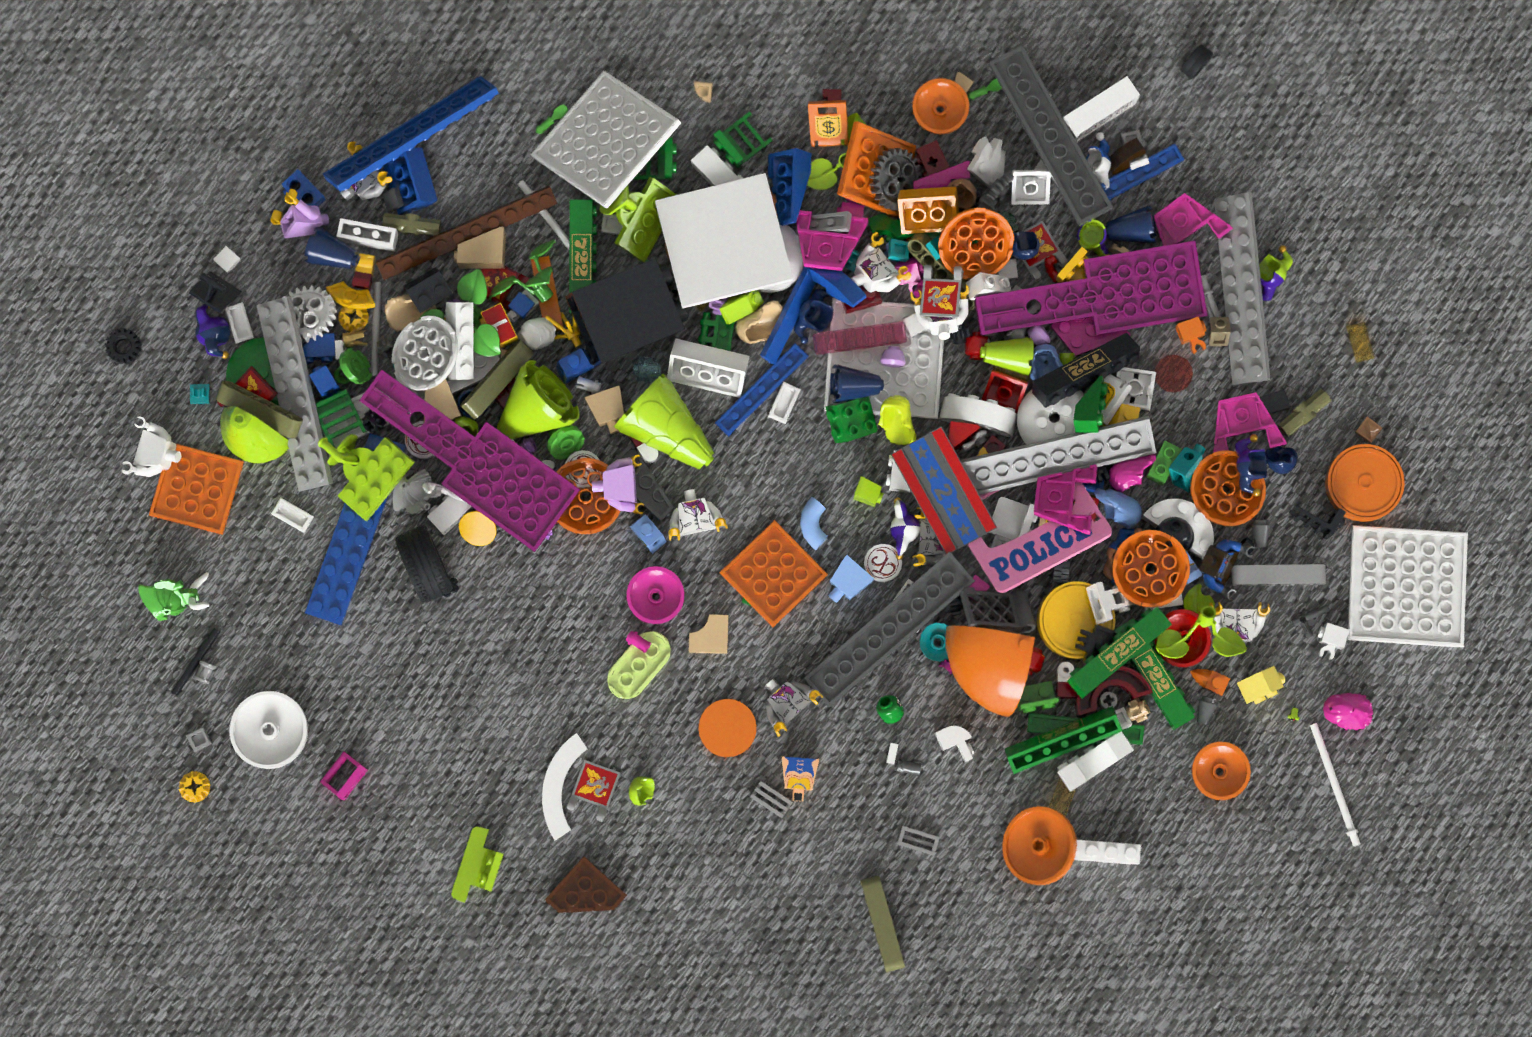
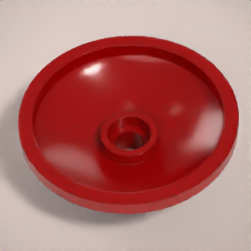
(1199, 641)

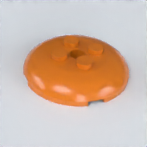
(987, 255)
(1212, 501)
(590, 515)
(1170, 566)

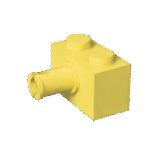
(1261, 685)

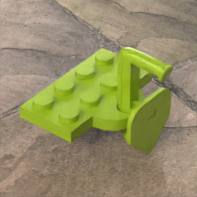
(641, 219)
(374, 473)

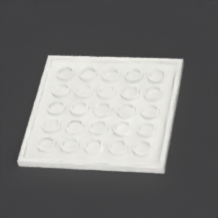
(605, 139)
(724, 240)
(916, 381)
(1407, 586)

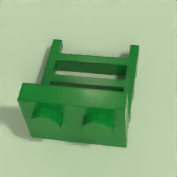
(733, 152)
(666, 166)
(333, 404)

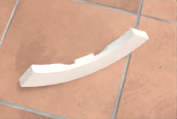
(554, 783)

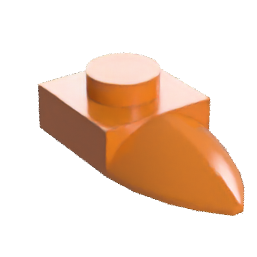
(1211, 680)

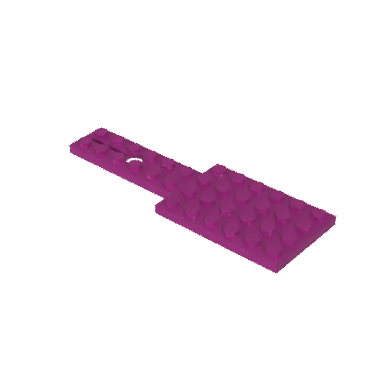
(1118, 293)
(486, 469)

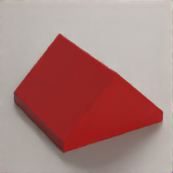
(1005, 390)
(961, 432)

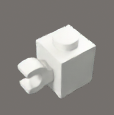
(1333, 637)

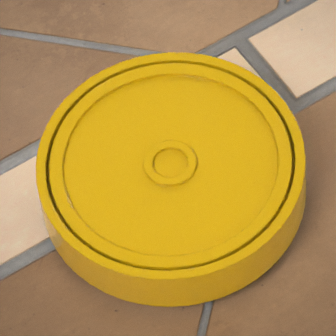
(1062, 617)

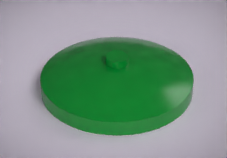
(251, 354)

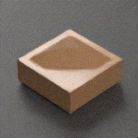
(1368, 430)

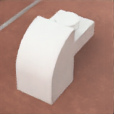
(957, 736)

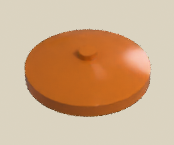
(1039, 845)

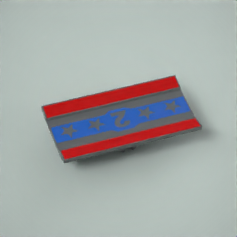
(943, 490)

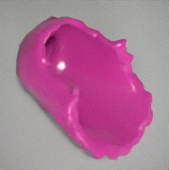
(1129, 472)
(1348, 710)

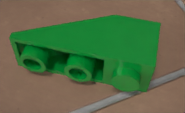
(1088, 410)

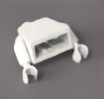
(153, 452)

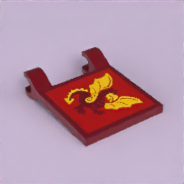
(494, 276)
(255, 383)

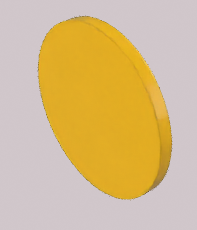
(477, 528)

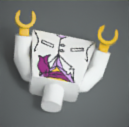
(875, 269)
(942, 325)
(694, 516)
(1244, 622)

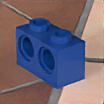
(306, 188)
(324, 381)

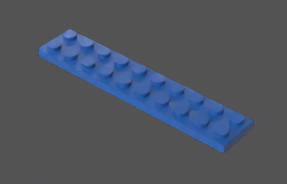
(410, 133)
(345, 558)

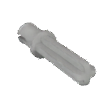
(1211, 306)

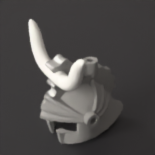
(416, 491)

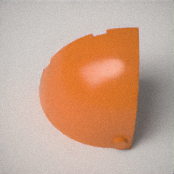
(990, 665)

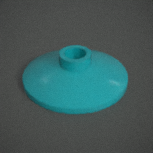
(927, 645)

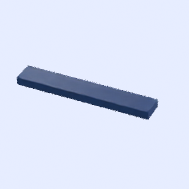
(1130, 178)
(788, 317)
(761, 389)

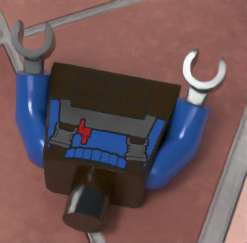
(1219, 563)

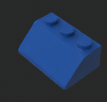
(413, 179)

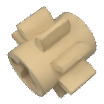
(1137, 710)

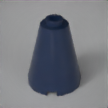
(1133, 227)
(330, 251)
(853, 384)

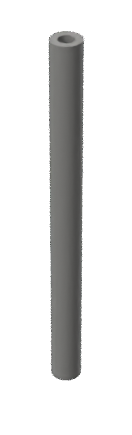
(376, 328)

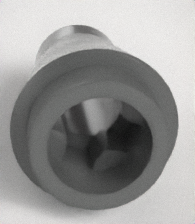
(1261, 532)
(1206, 709)

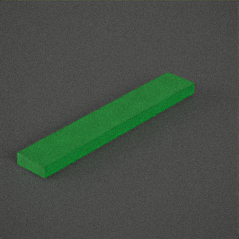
(1043, 723)

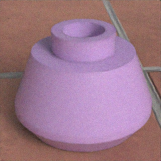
(1039, 335)
(893, 357)

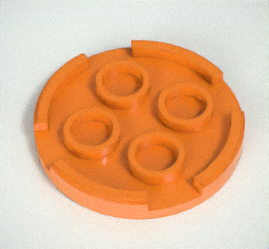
(727, 728)

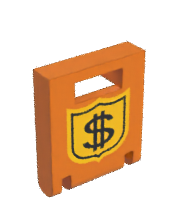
(828, 127)

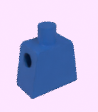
(574, 365)

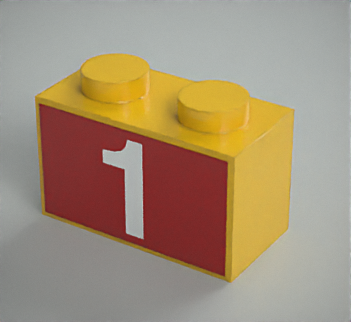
(498, 318)

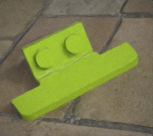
(477, 867)

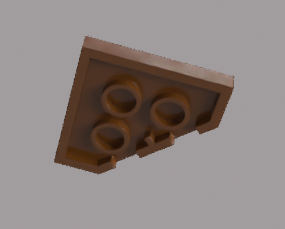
(585, 890)

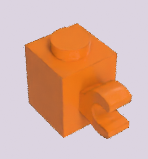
(1191, 332)

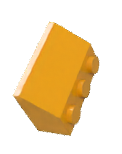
(926, 209)

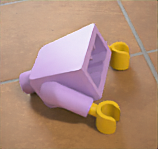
(300, 218)
(620, 485)

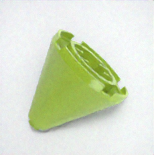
(537, 403)

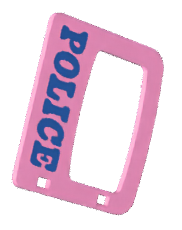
(1040, 548)

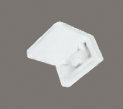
(1012, 518)

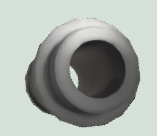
(908, 767)

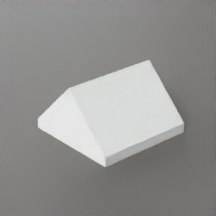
(1030, 187)

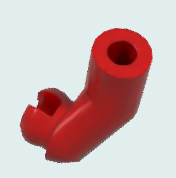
(1050, 270)

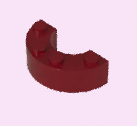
(1123, 678)

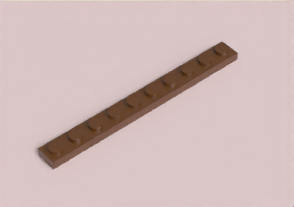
(451, 238)

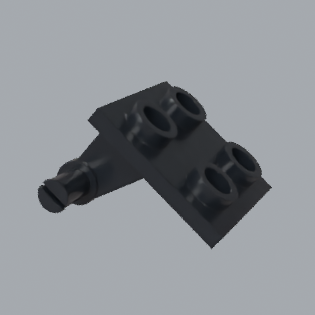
(215, 292)

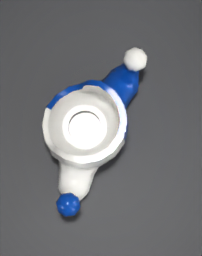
(1100, 161)

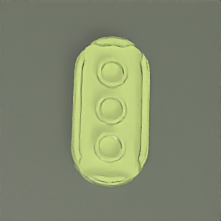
(637, 669)

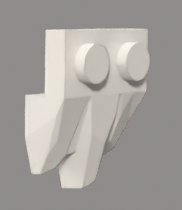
(988, 161)

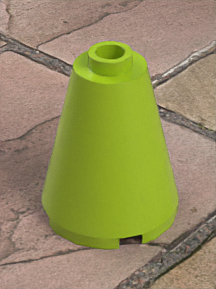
(1009, 354)

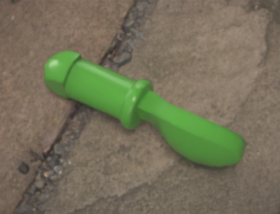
(993, 86)
(558, 113)

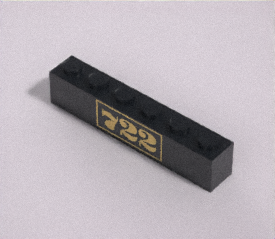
(1085, 370)

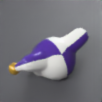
(903, 528)

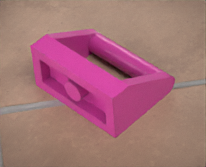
(350, 783)

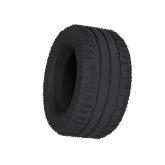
(423, 564)

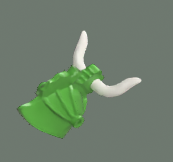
(168, 598)

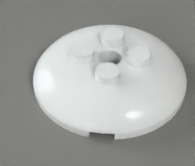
(411, 350)
(1035, 422)

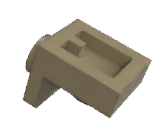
(1219, 331)

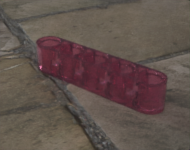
(859, 338)

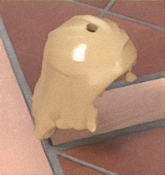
(402, 311)
(759, 324)

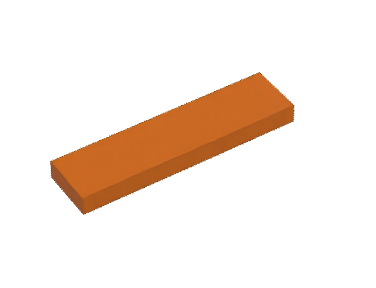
(551, 306)

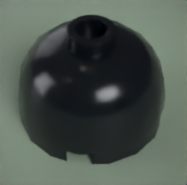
(1179, 529)

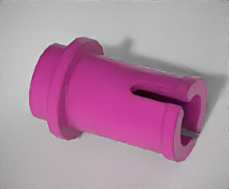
(637, 641)

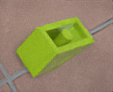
(741, 306)
(868, 492)

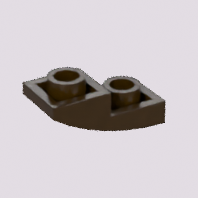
(1126, 153)

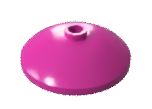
(652, 581)

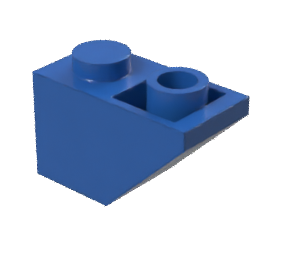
(321, 349)

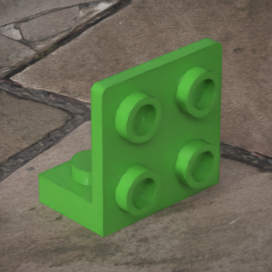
(1037, 696)

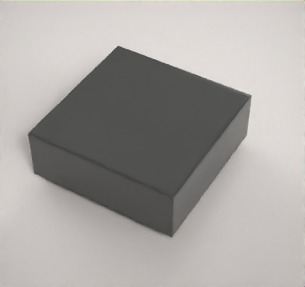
(393, 199)

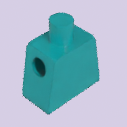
(1185, 465)

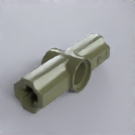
(412, 224)
(1304, 413)

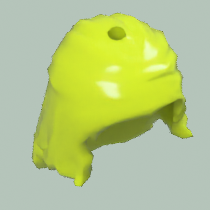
(897, 420)

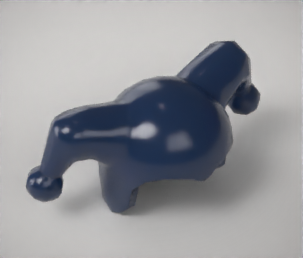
(814, 315)

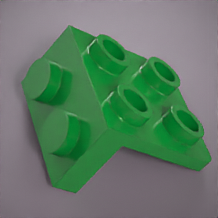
(851, 420)

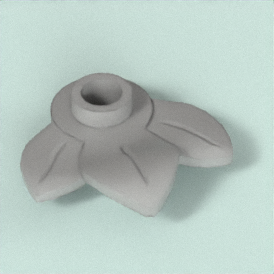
(978, 439)

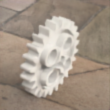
(309, 312)

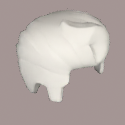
(537, 333)

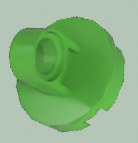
(354, 367)
(565, 441)

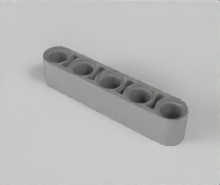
(1278, 574)

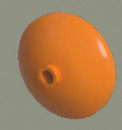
(942, 94)
(1234, 766)

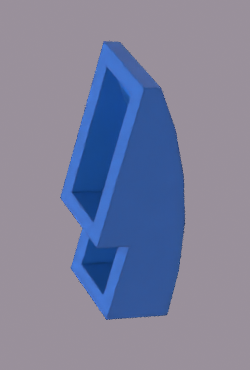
(838, 285)

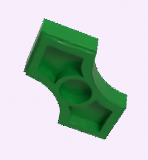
(887, 226)

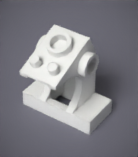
(1108, 600)

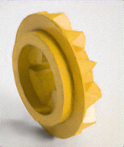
(345, 320)
(201, 792)

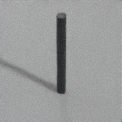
(195, 662)

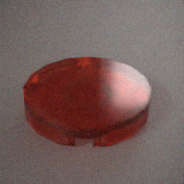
(1173, 373)

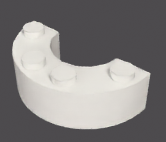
(975, 411)
(1202, 527)
(1094, 760)

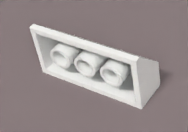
(707, 368)

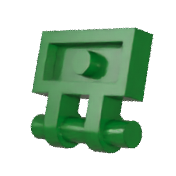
(722, 332)

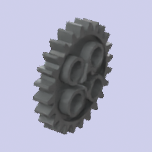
(893, 173)
(996, 192)

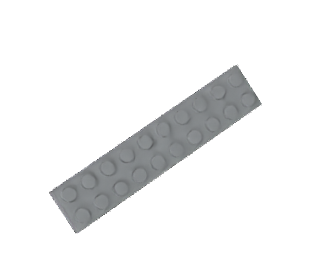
(1243, 290)
(294, 391)
(1060, 454)

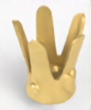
(350, 338)

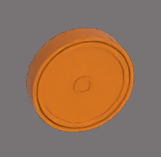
(1364, 482)

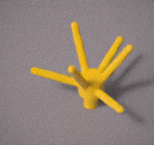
(571, 332)

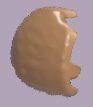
(966, 193)

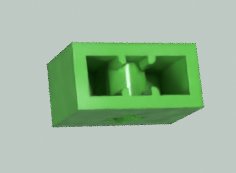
(1159, 469)

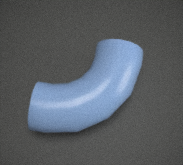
(810, 523)

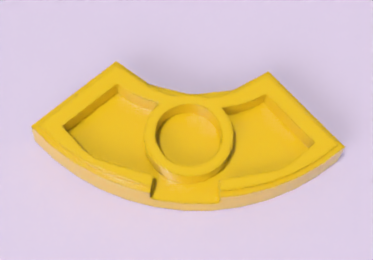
(350, 297)

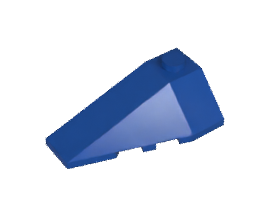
(789, 177)

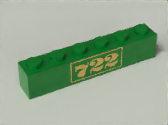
(582, 244)
(1119, 652)
(1165, 693)
(1063, 739)

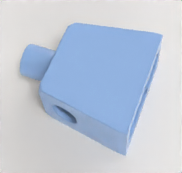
(849, 580)

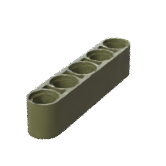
(923, 255)
(496, 379)
(266, 411)
(882, 923)

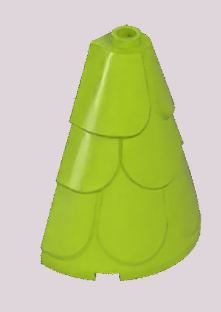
(666, 425)
(250, 437)

